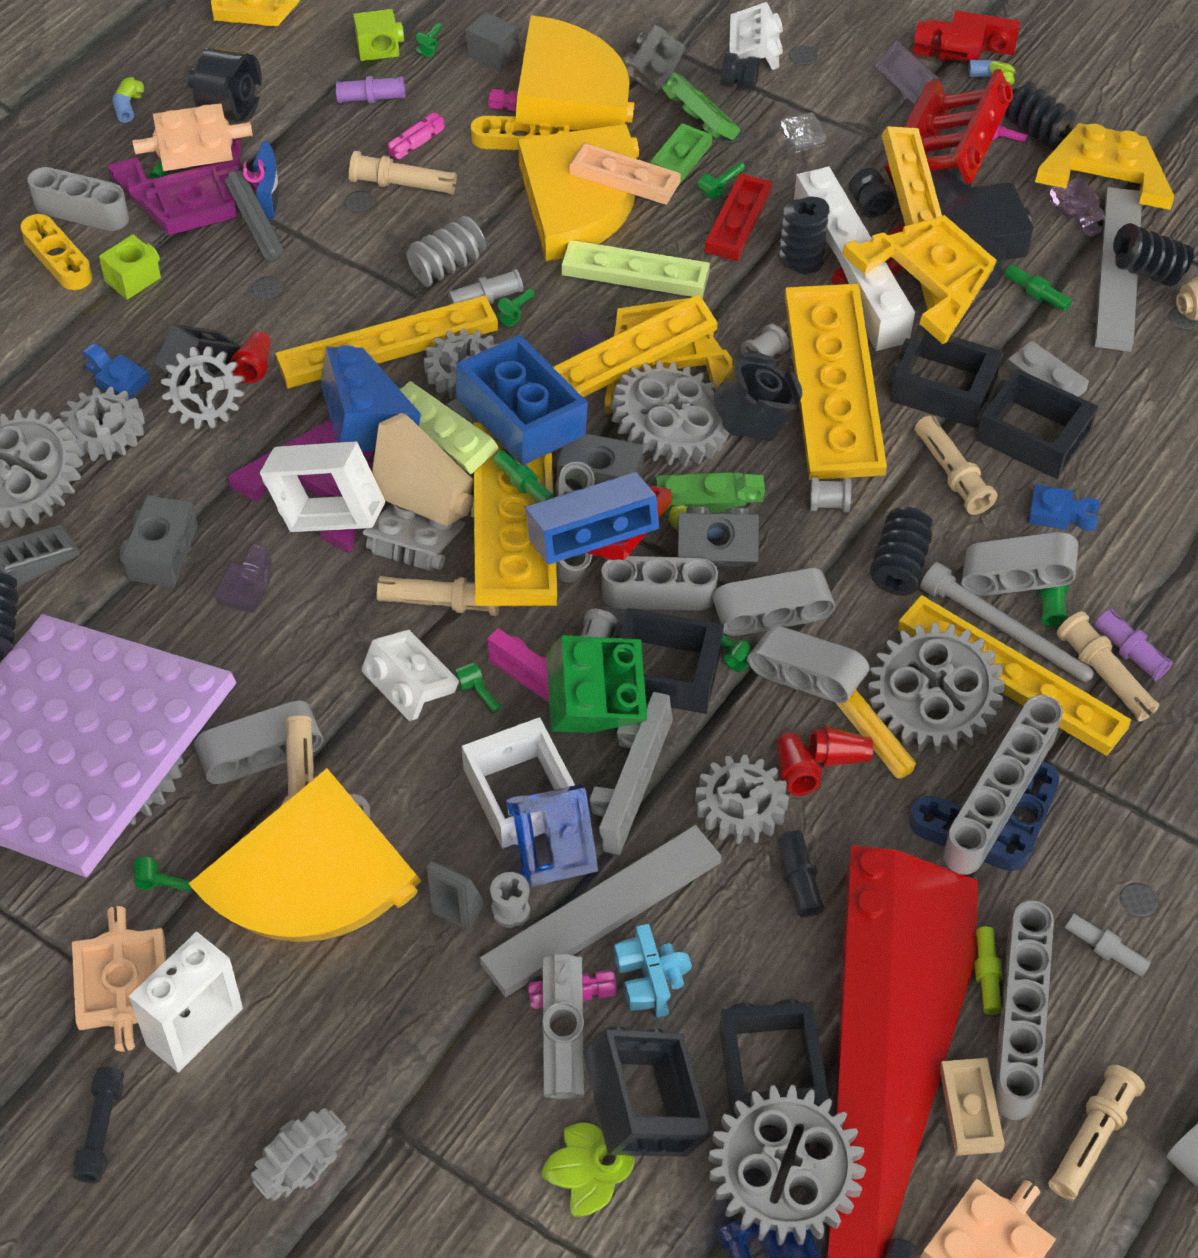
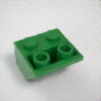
(595, 683)

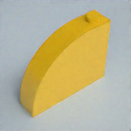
(571, 79)
(568, 205)
(309, 870)

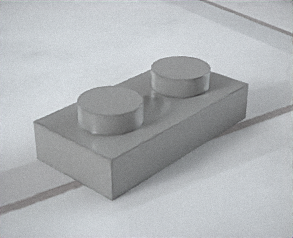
(1045, 366)

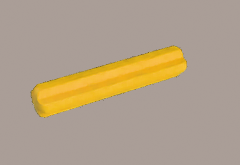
(884, 742)

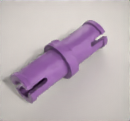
(370, 89)
(1133, 644)

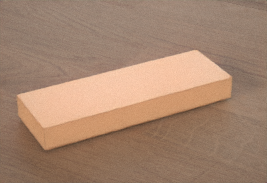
(625, 173)

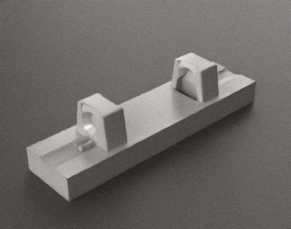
(621, 804)

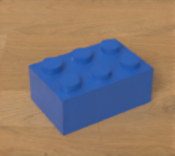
(521, 399)

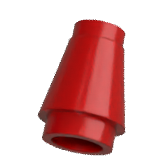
(253, 358)
(839, 747)
(797, 765)

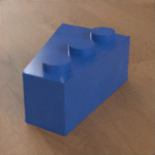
(360, 396)

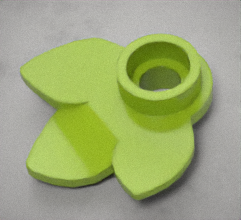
(582, 1170)

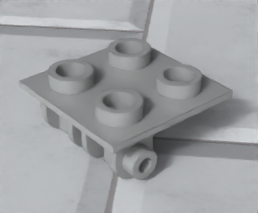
(406, 532)

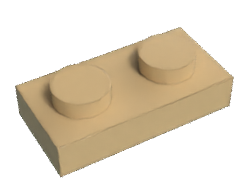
(971, 1107)

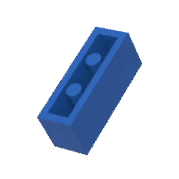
(592, 517)

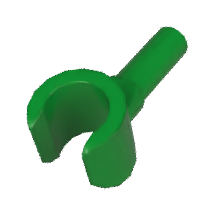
(427, 42)
(715, 187)
(510, 310)
(737, 654)
(471, 677)
(147, 876)

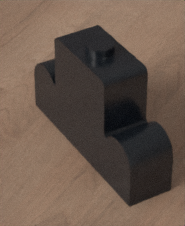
(987, 215)

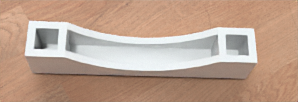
(884, 304)

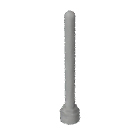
(941, 582)

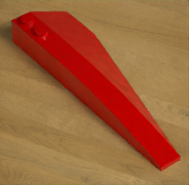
(900, 1001)

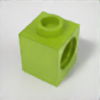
(377, 34)
(130, 266)

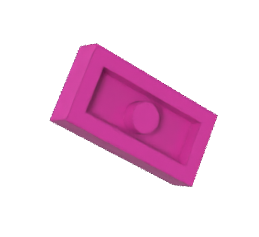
(519, 662)

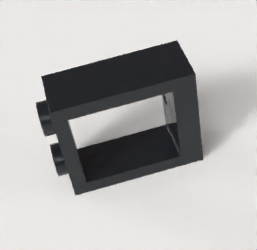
(937, 397)
(1046, 400)
(679, 634)
(782, 1015)
(632, 1135)

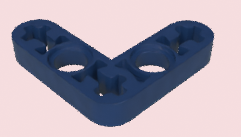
(1014, 832)

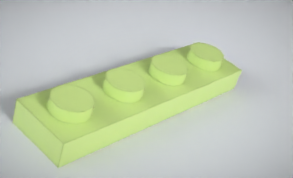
(635, 268)
(450, 431)

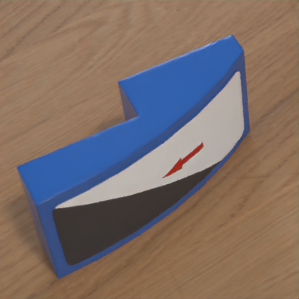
(268, 187)

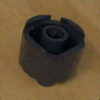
(227, 79)
(757, 397)

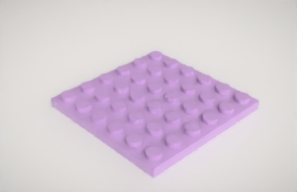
(91, 736)

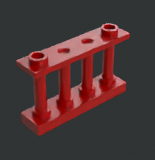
(932, 115)

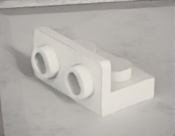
(756, 34)
(407, 672)

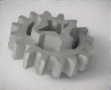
(442, 358)
(207, 405)
(120, 419)
(737, 803)
(299, 1154)

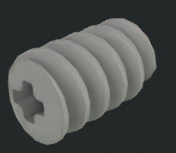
(445, 249)

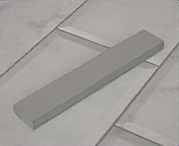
(1116, 286)
(601, 909)

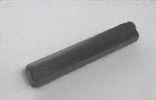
(254, 216)

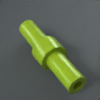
(988, 970)

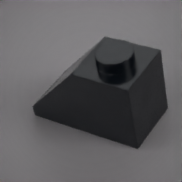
(183, 338)

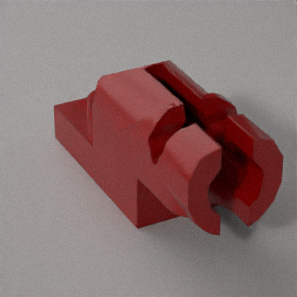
(965, 37)

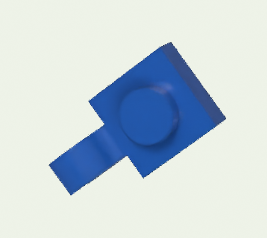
(119, 373)

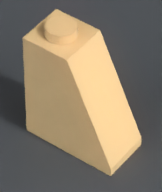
(419, 473)

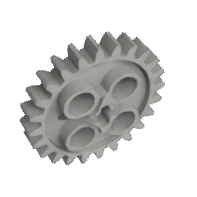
(669, 413)
(24, 447)
(962, 664)
(826, 1178)

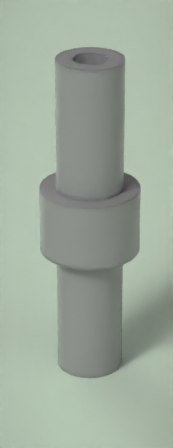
(1108, 945)

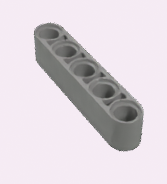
(1000, 799)
(1022, 1027)

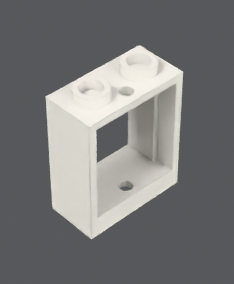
(361, 495)
(506, 750)
(200, 988)

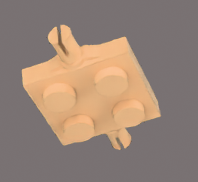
(192, 137)
(111, 970)
(991, 1227)

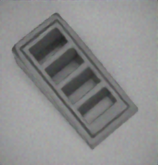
(30, 568)
(453, 896)

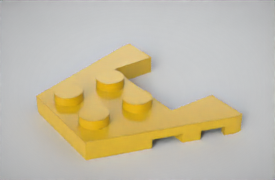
(252, 11)
(1111, 155)
(940, 259)
(698, 353)

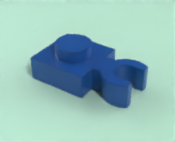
(1057, 508)

